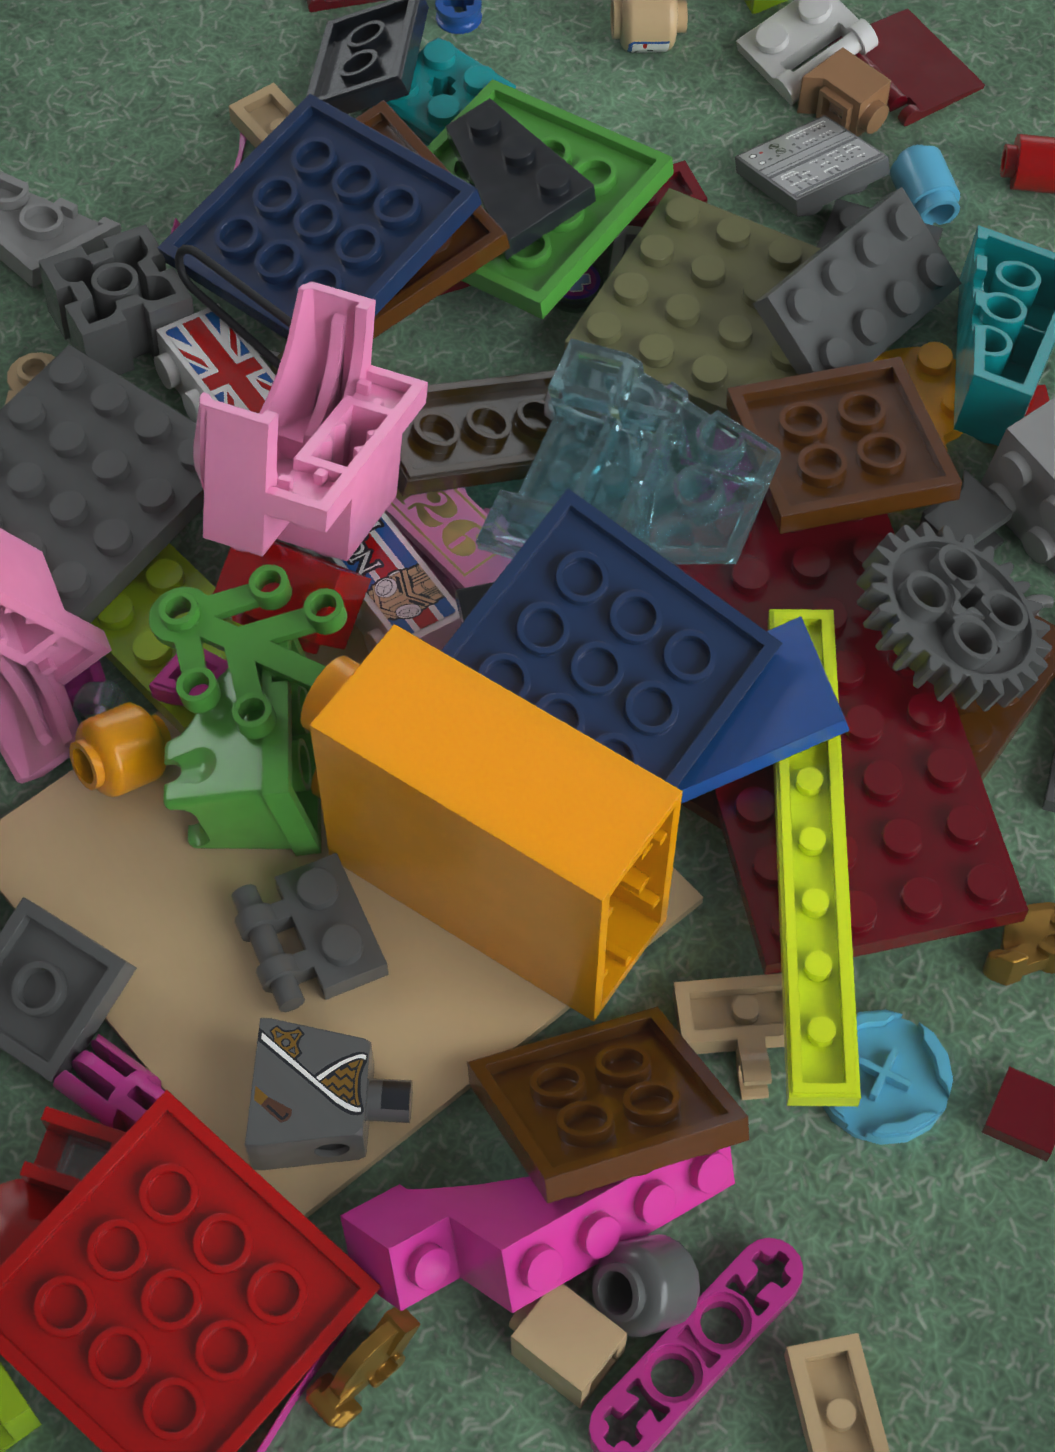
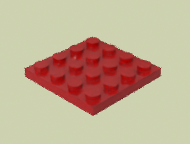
(173, 1294)

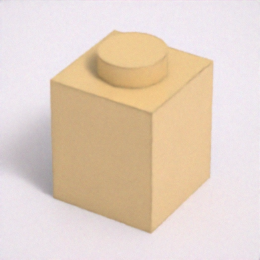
(566, 1343)

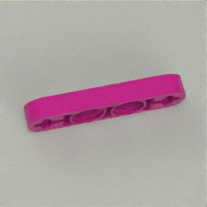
(690, 1345)

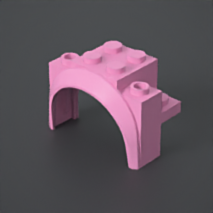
(321, 449)
(38, 655)

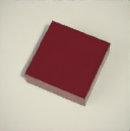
(1024, 1114)

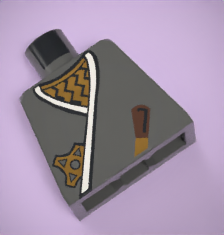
(316, 1097)

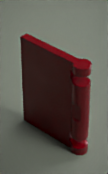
(919, 67)

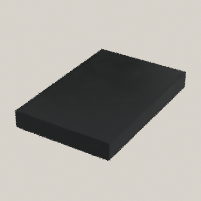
(369, 55)

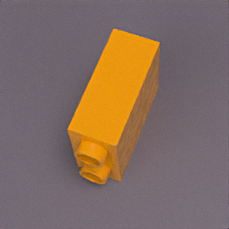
(492, 817)

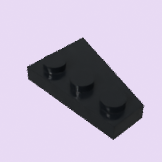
(516, 175)

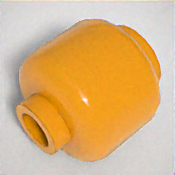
(119, 749)

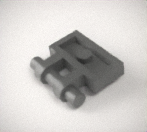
(330, 927)

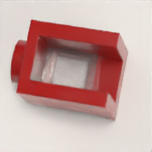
(68, 1151)

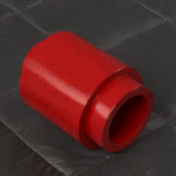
(1030, 163)

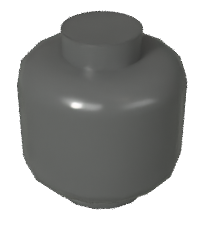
(646, 1284)

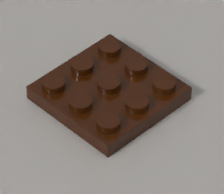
(848, 444)
(606, 1103)

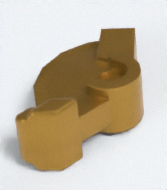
(1024, 947)
(369, 1364)

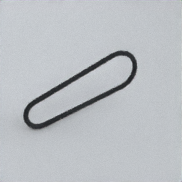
(233, 324)

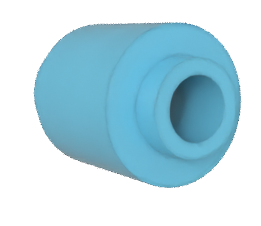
(927, 183)

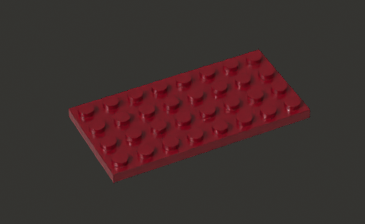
(916, 808)

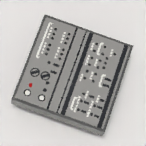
(812, 166)

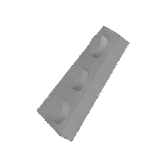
(40, 229)

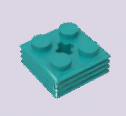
(441, 88)

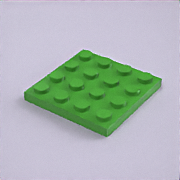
(623, 180)

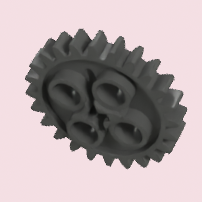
(953, 616)

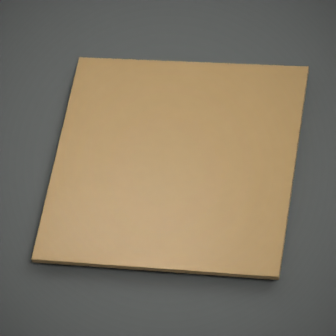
(195, 1000)

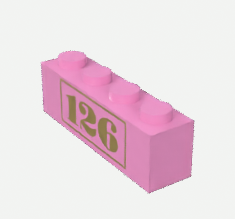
(444, 534)

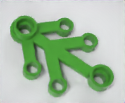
(245, 645)

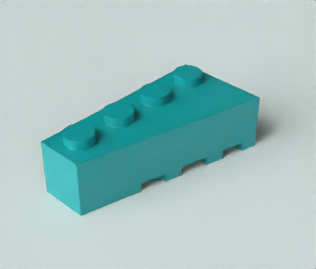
(1001, 332)

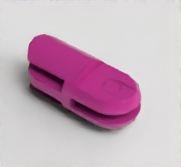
(119, 1085)

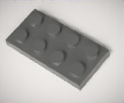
(859, 289)

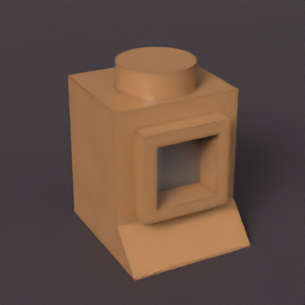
(846, 93)

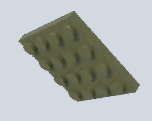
(689, 296)

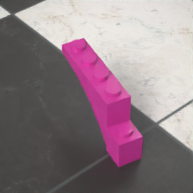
(509, 1237)

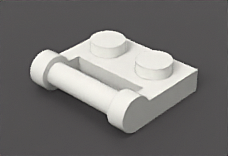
(798, 34)

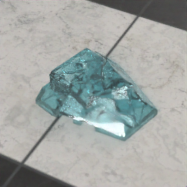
(642, 459)

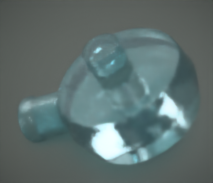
(97, 698)

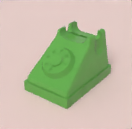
(245, 787)

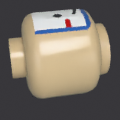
(648, 24)

